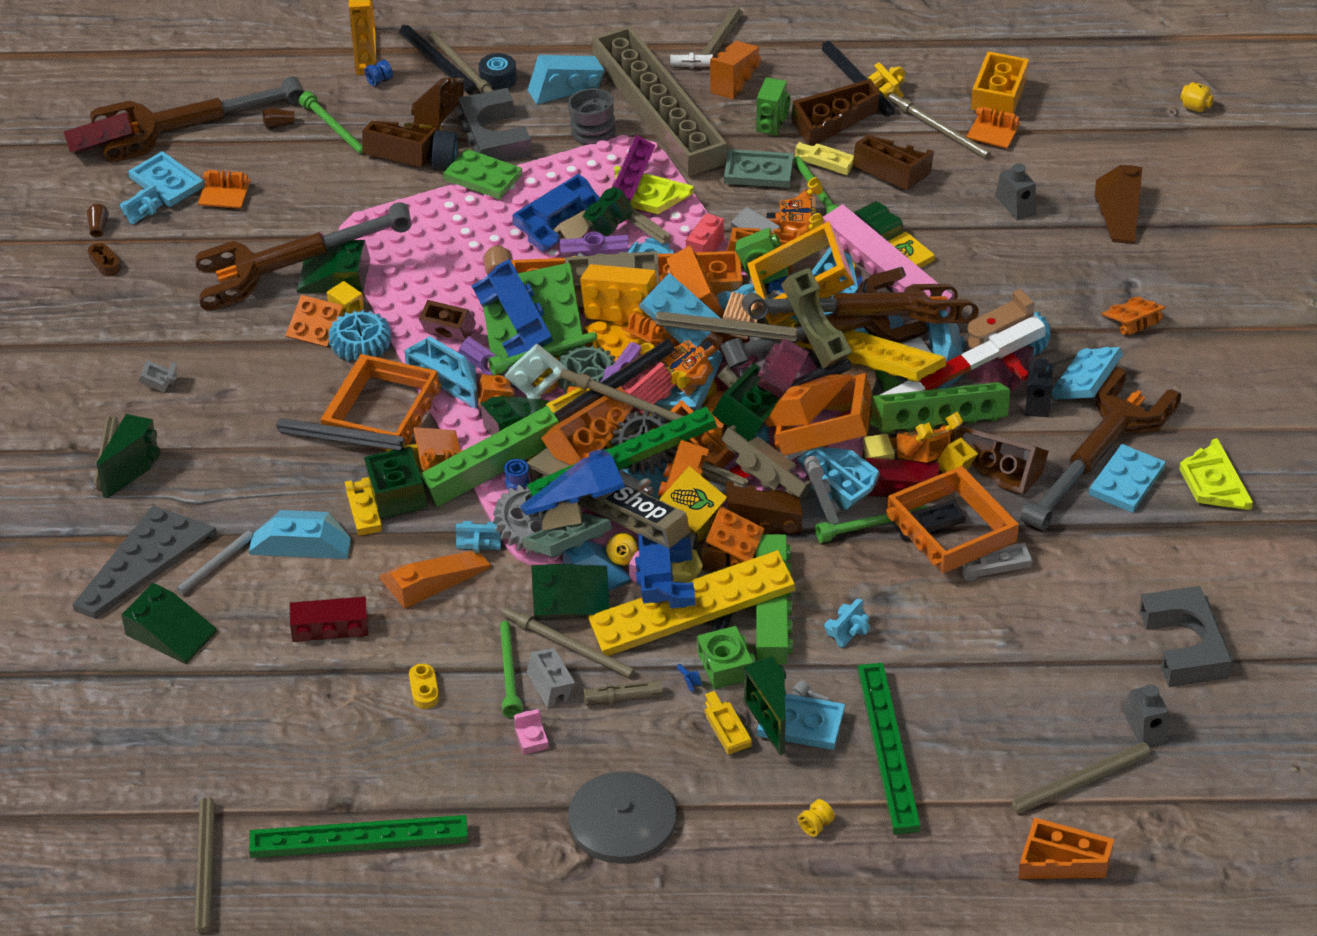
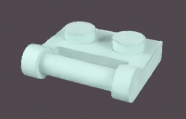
(530, 368)

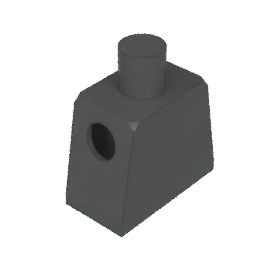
(1017, 192)
(1146, 707)

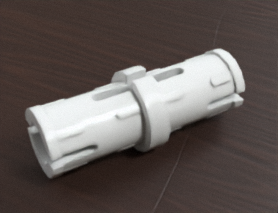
(676, 60)

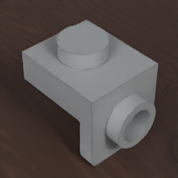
(158, 376)

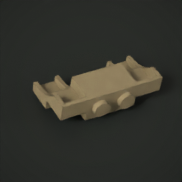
(639, 260)
(766, 464)

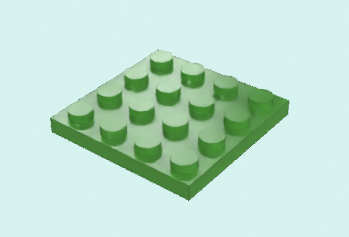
(558, 299)

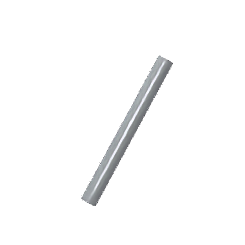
(214, 562)

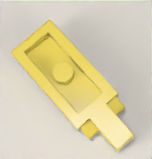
(825, 157)

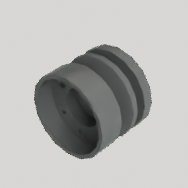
(592, 116)

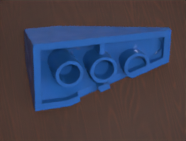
(590, 476)

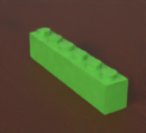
(488, 457)
(771, 615)

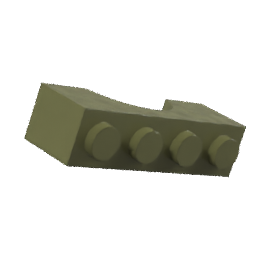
(804, 298)

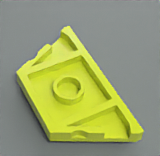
(657, 193)
(1214, 478)

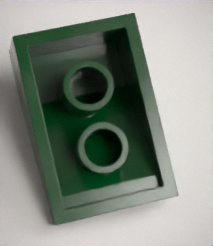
(342, 263)
(746, 405)
(504, 411)
(127, 454)
(395, 482)
(569, 591)
(167, 624)
(766, 698)

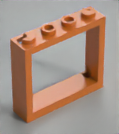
(391, 371)
(834, 430)
(962, 482)

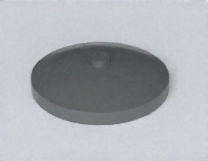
(622, 817)

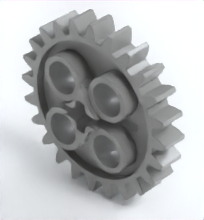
(513, 521)

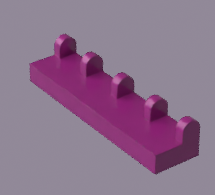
(633, 166)

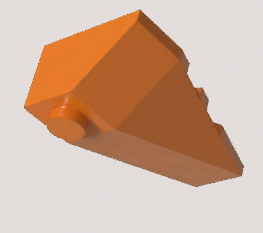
(806, 401)
(586, 430)
(425, 578)

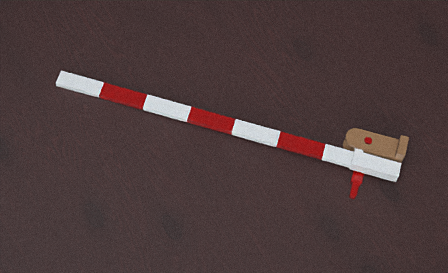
(991, 337)

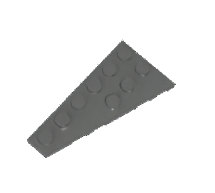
(143, 555)

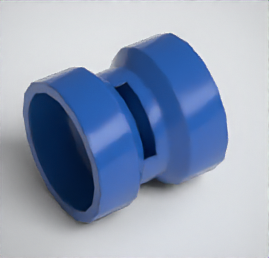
(379, 72)
(516, 474)

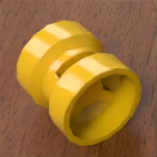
(816, 817)

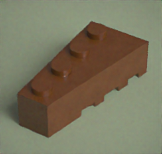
(834, 110)

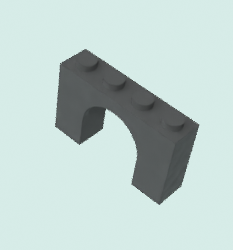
(489, 107)
(1190, 610)

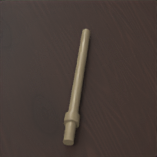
(482, 85)
(908, 107)
(584, 381)
(527, 622)

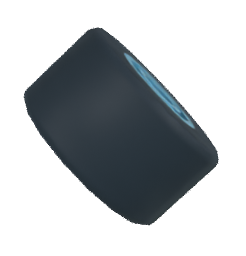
(498, 70)
(444, 149)

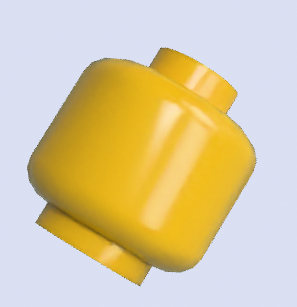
(1196, 97)
(620, 539)

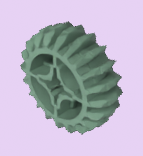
(586, 361)

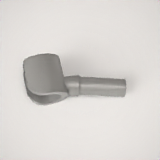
(803, 689)

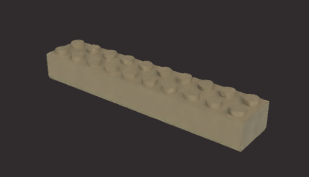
(660, 101)

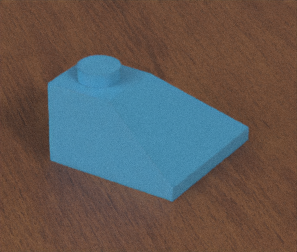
(595, 554)

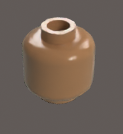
(495, 256)

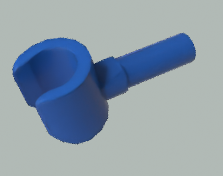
(691, 678)

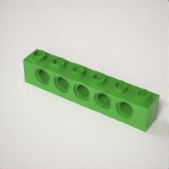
(976, 402)

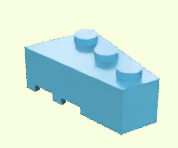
(563, 76)

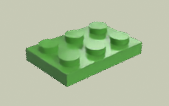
(482, 173)

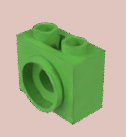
(772, 106)
(758, 245)
(724, 656)

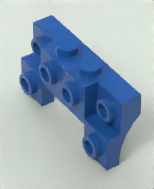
(553, 208)
(516, 299)
(656, 573)

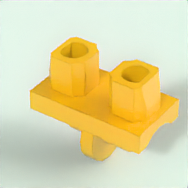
(890, 79)

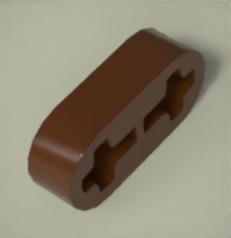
(100, 255)

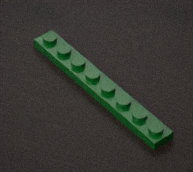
(647, 443)
(888, 749)
(358, 836)

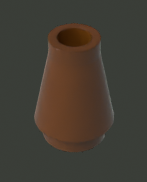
(277, 117)
(97, 218)

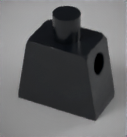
(1039, 377)

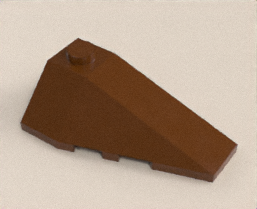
(438, 101)
(1119, 201)
(1004, 461)

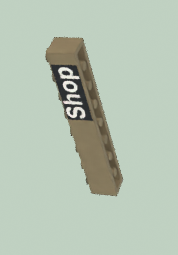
(625, 506)

